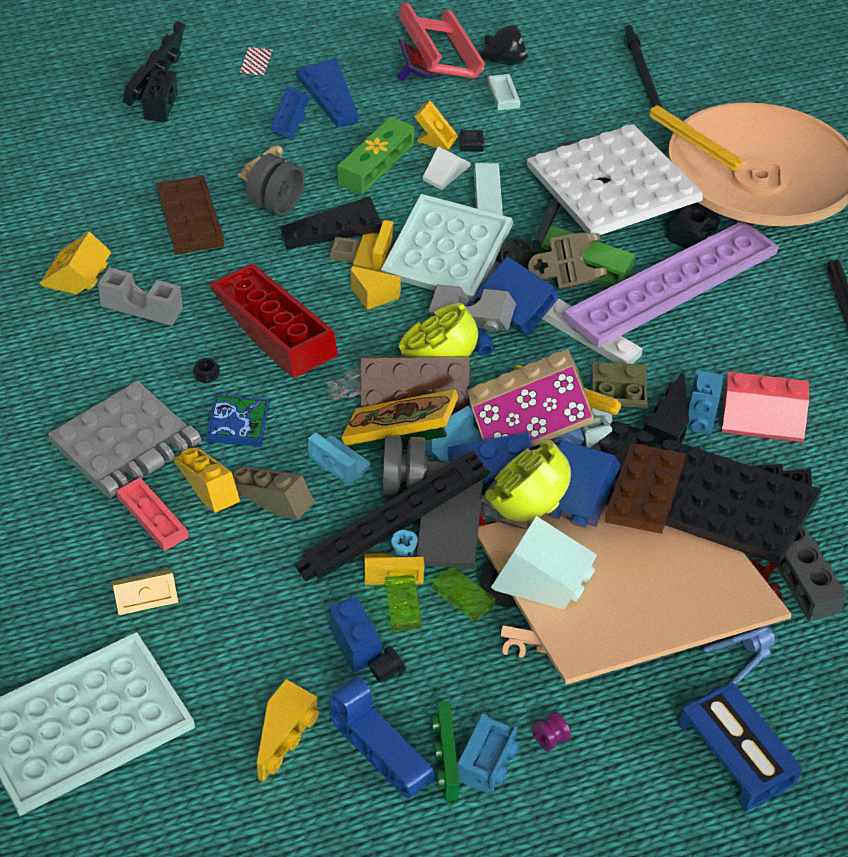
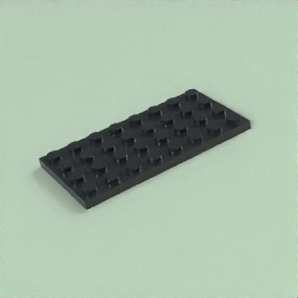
(725, 498)

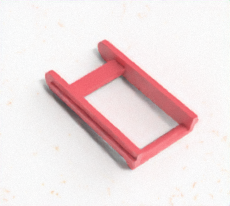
(416, 28)

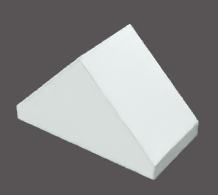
(444, 168)

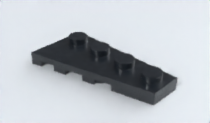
(167, 54)
(344, 222)

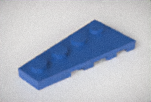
(329, 90)

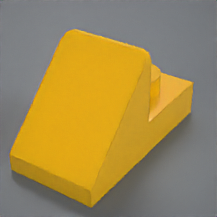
(436, 129)

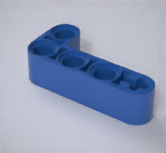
(377, 739)

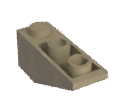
(275, 491)

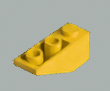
(208, 479)
(285, 720)

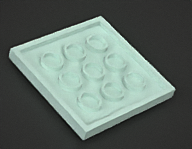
(447, 245)

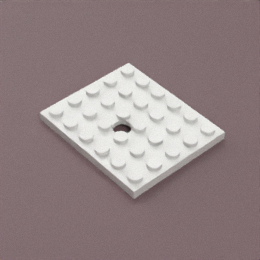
(640, 175)

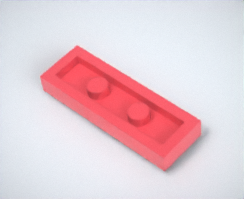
(152, 514)

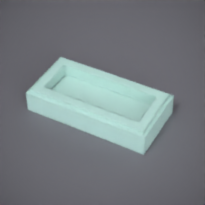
(503, 92)

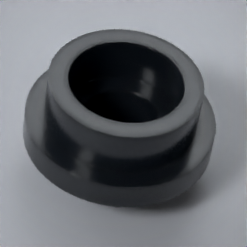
(206, 370)

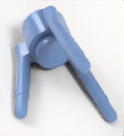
(755, 640)

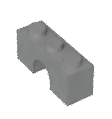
(121, 294)
(490, 313)

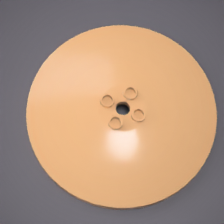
(792, 152)

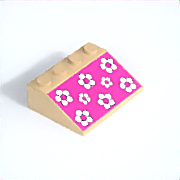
(535, 399)

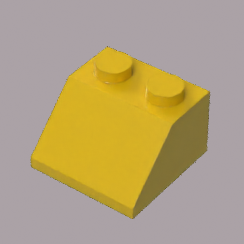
(77, 265)

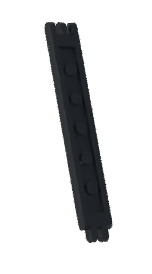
(392, 516)

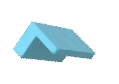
(459, 431)
(337, 458)

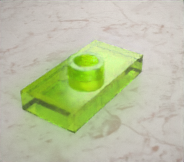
(463, 593)
(403, 603)

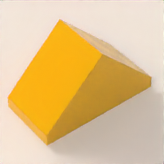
(374, 287)

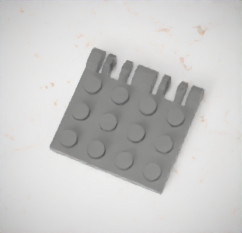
(121, 436)

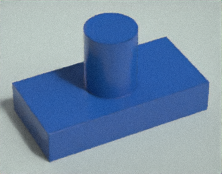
(290, 112)

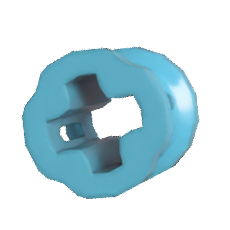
(407, 546)

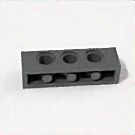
(812, 579)

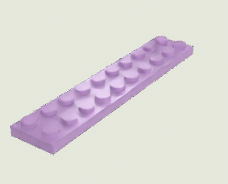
(669, 283)

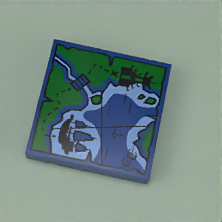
(238, 420)

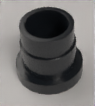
(387, 665)

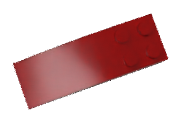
(276, 320)

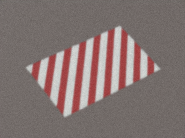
(256, 61)

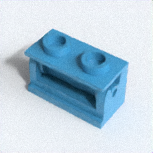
(704, 401)
(487, 754)

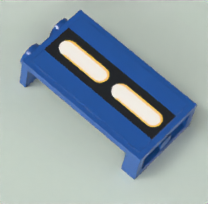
(742, 744)

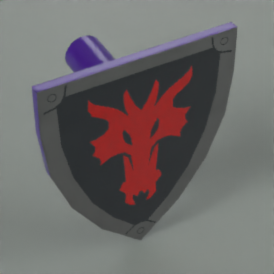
(414, 61)

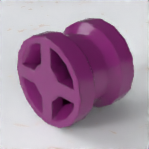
(551, 731)

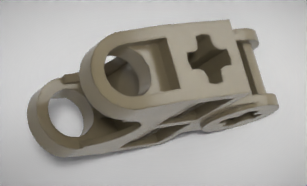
(567, 261)

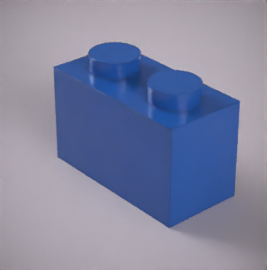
(354, 633)

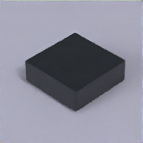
(471, 141)

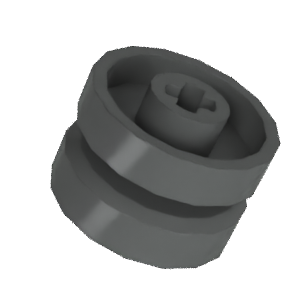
(275, 184)
(399, 466)

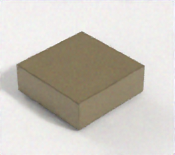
(344, 249)

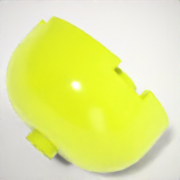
(446, 334)
(540, 491)

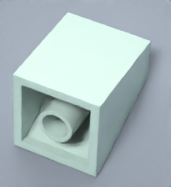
(546, 567)

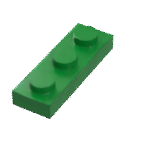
(445, 751)

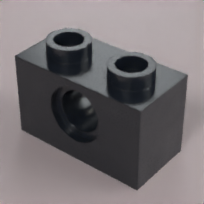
(159, 95)
(692, 225)

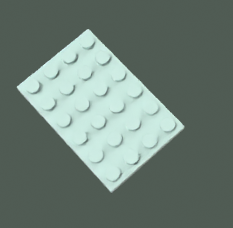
(85, 722)

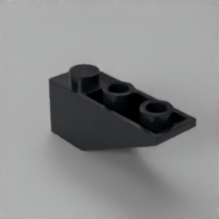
(671, 413)

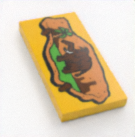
(400, 417)

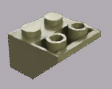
(621, 382)

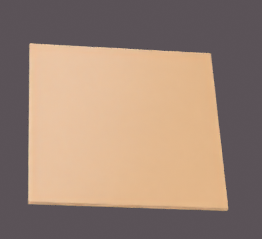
(644, 597)

